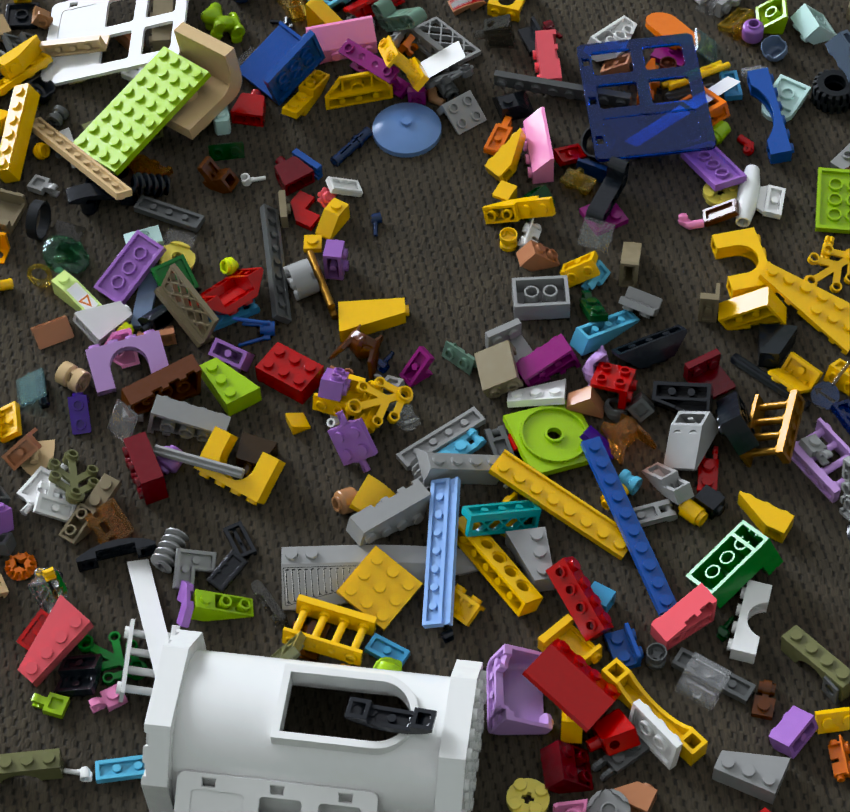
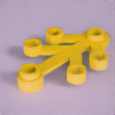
(832, 267)
(381, 400)

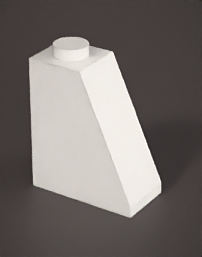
(102, 320)

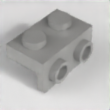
(641, 301)

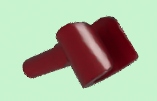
(547, 25)

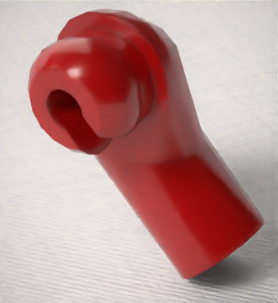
(748, 145)

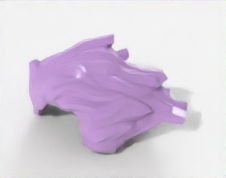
(592, 363)

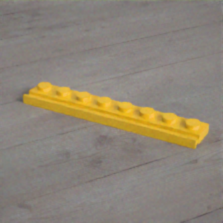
(559, 503)

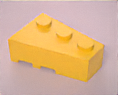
(751, 309)

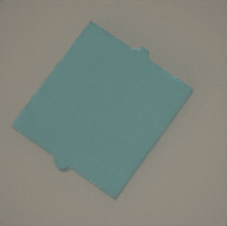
(705, 45)
(31, 387)

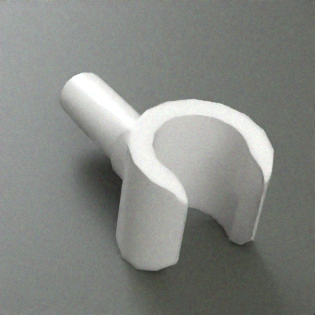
(247, 180)
(84, 772)

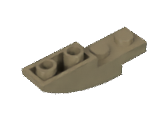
(76, 526)

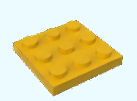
(379, 587)

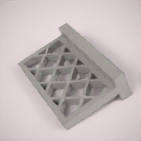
(430, 47)

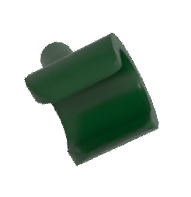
(723, 632)

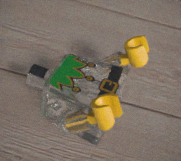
(47, 587)

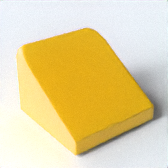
(297, 422)

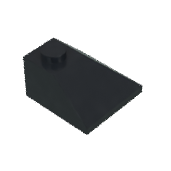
(514, 105)

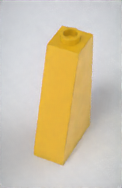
(371, 314)

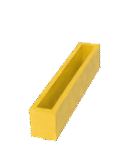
(17, 132)

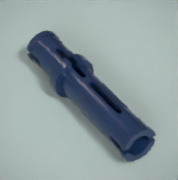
(357, 141)

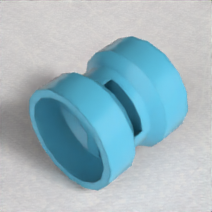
(632, 482)

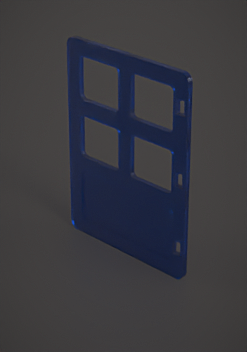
(650, 126)

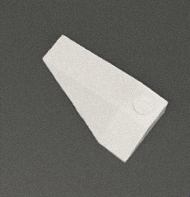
(618, 30)

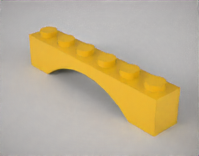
(623, 679)

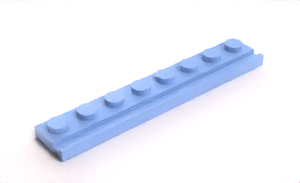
(441, 553)

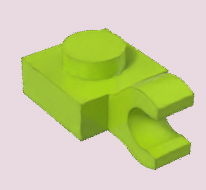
(53, 705)

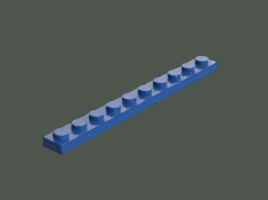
(628, 525)

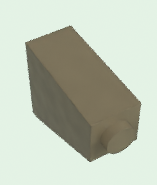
(630, 264)

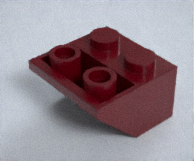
(566, 768)

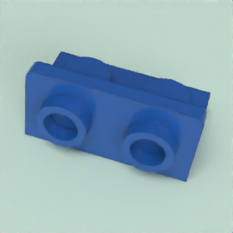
(624, 646)

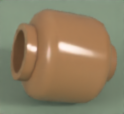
(342, 500)

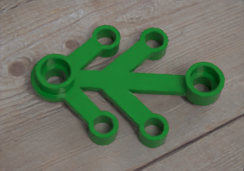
(114, 659)

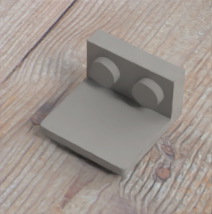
(463, 112)
(512, 332)

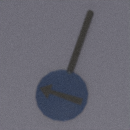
(826, 393)

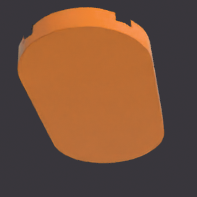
(666, 24)

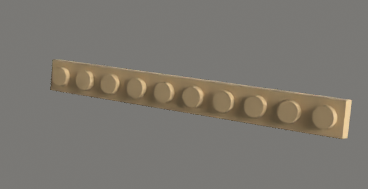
(81, 160)

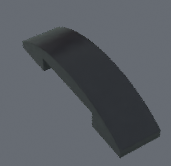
(91, 191)
(115, 548)
(390, 719)

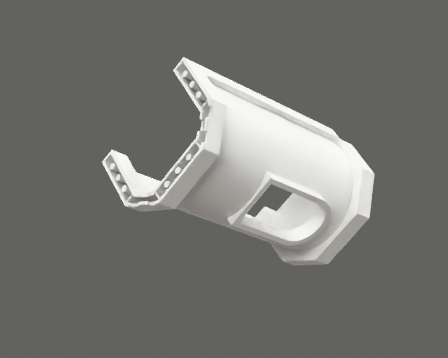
(231, 713)

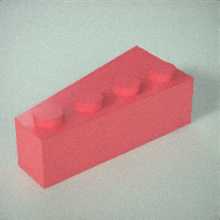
(55, 640)

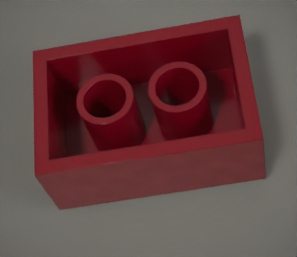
(144, 468)

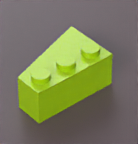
(229, 387)

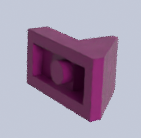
(417, 367)

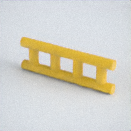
(706, 71)

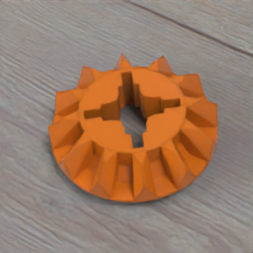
(18, 573)

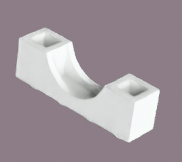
(745, 642)

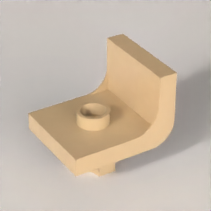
(217, 91)

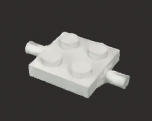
(29, 490)

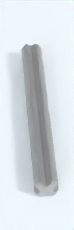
(199, 461)

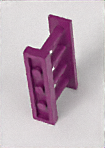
(365, 61)

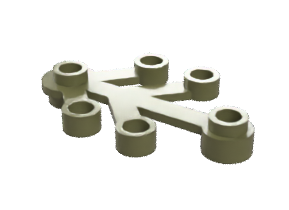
(73, 493)

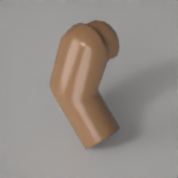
(433, 97)

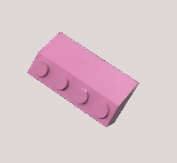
(334, 34)
(538, 148)

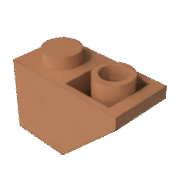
(537, 257)

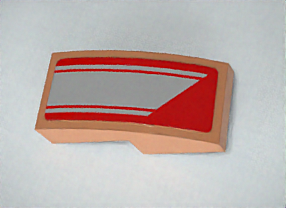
(460, 6)

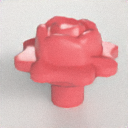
(325, 196)

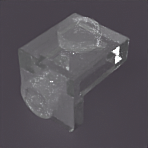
(408, 419)

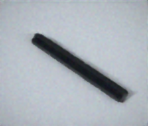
(763, 377)

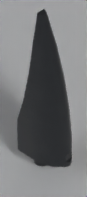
(157, 318)

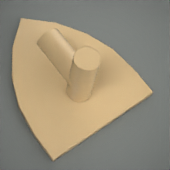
(40, 457)

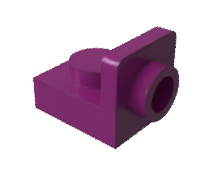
(417, 97)

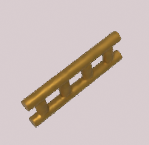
(322, 284)

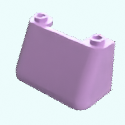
(512, 700)

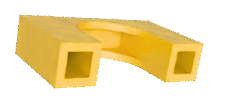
(746, 244)
(256, 485)

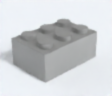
(541, 297)

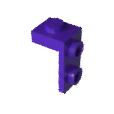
(79, 413)

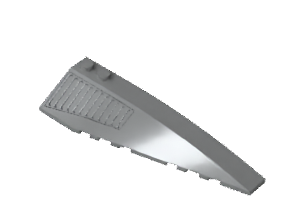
(323, 569)

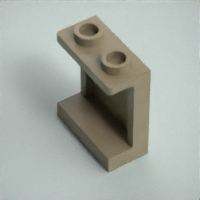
(11, 209)
(498, 369)

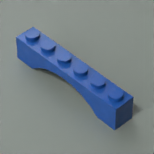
(761, 87)

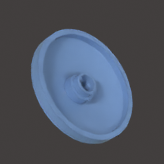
(406, 129)

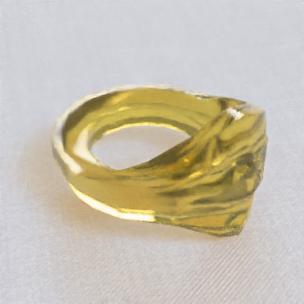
(40, 282)

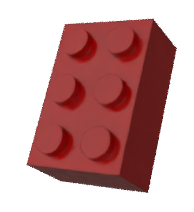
(289, 372)

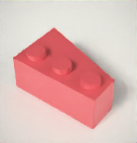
(546, 56)
(685, 617)

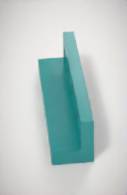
(504, 513)

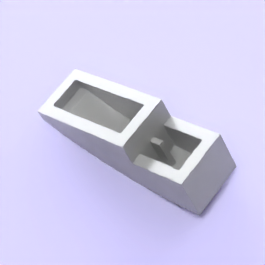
(669, 483)

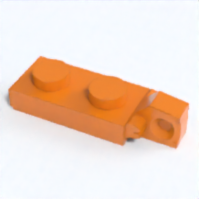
(498, 136)

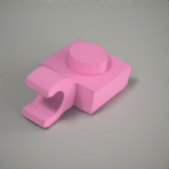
(108, 699)

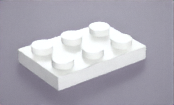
(655, 734)

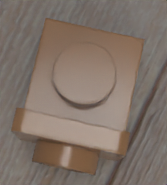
(41, 17)

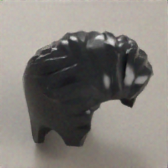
(44, 88)

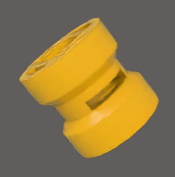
(508, 239)

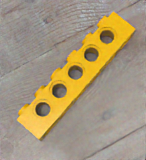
(499, 570)

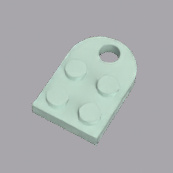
(791, 95)

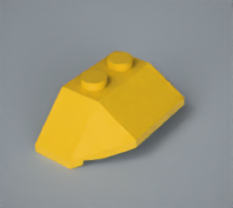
(356, 90)

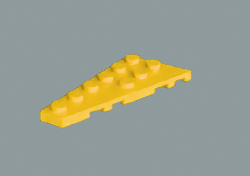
(816, 306)

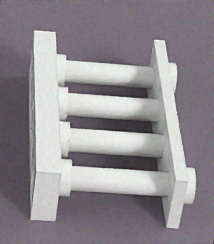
(122, 687)

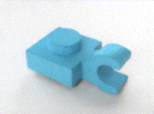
(598, 280)

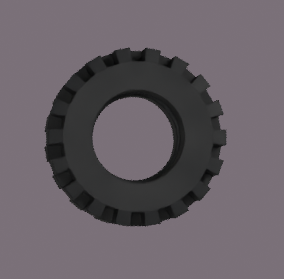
(831, 91)

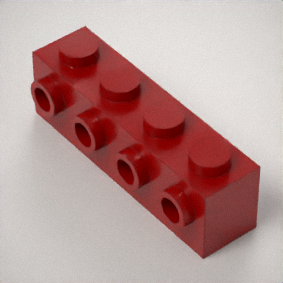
(579, 598)

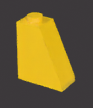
(319, 13)

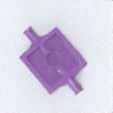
(352, 441)

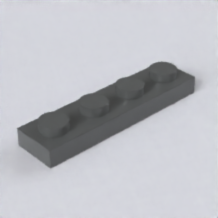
(169, 213)
(735, 687)

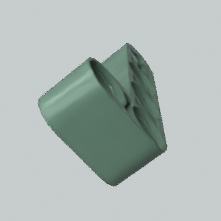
(397, 20)

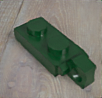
(592, 307)

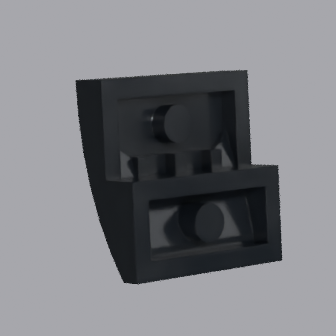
(79, 675)

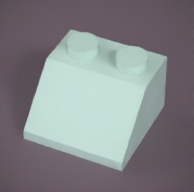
(812, 25)

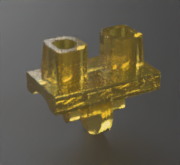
(578, 180)

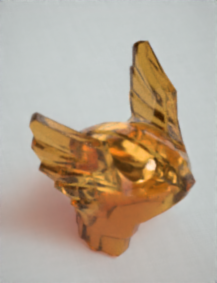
(623, 435)

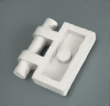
(52, 506)

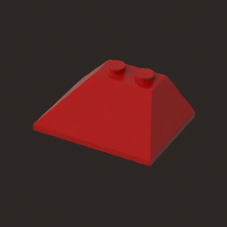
(233, 291)

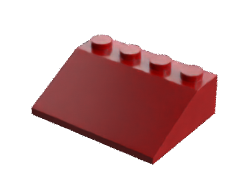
(572, 684)

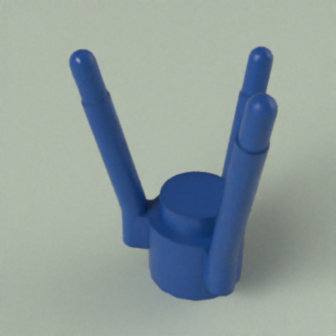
(266, 328)

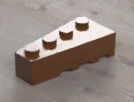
(177, 381)

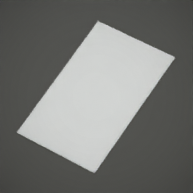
(443, 59)

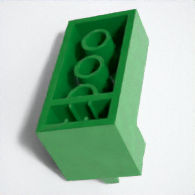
(735, 562)

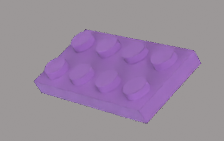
(714, 168)
(130, 268)

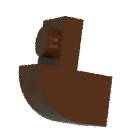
(215, 178)

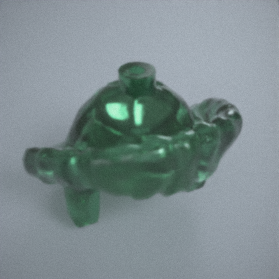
(65, 254)

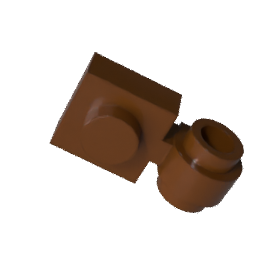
(764, 705)

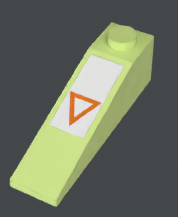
(73, 292)

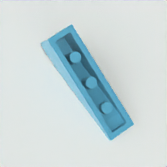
(592, 335)

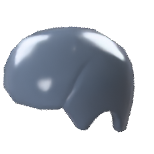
(774, 48)

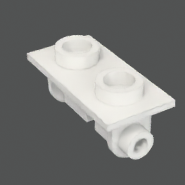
(531, 231)

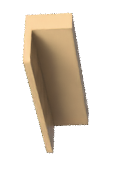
(75, 45)

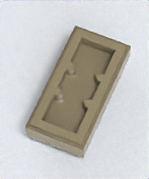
(284, 209)

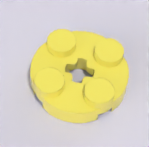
(712, 197)
(178, 248)
(524, 787)

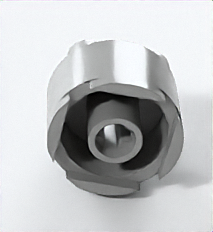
(301, 279)

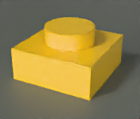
(313, 243)

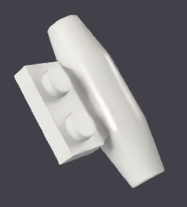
(753, 197)

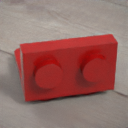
(616, 379)

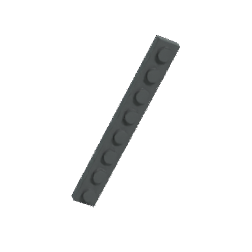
(558, 88)
(275, 262)

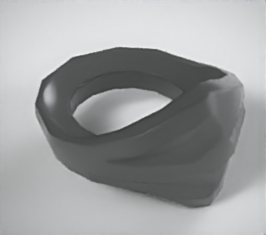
(613, 415)

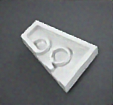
(539, 395)

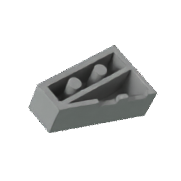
(532, 554)
(751, 773)

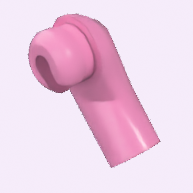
(690, 224)

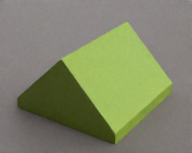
(773, 16)

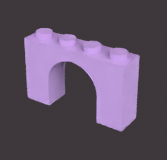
(101, 357)

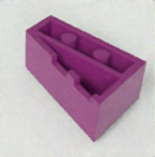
(546, 361)

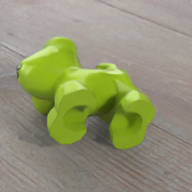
(218, 23)

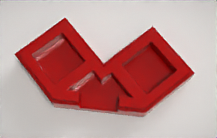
(303, 216)

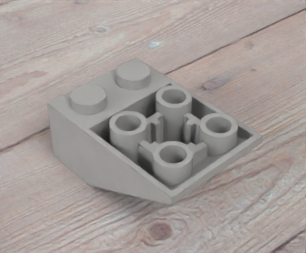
(689, 439)

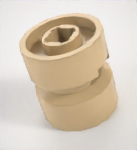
(72, 377)

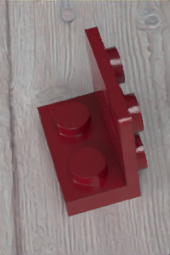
(707, 370)

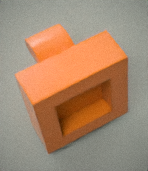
(407, 45)

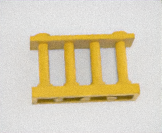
(411, 67)
(335, 615)

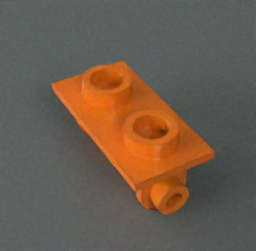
(841, 751)

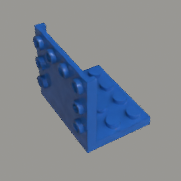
(282, 62)

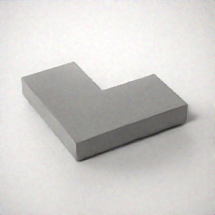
(189, 561)

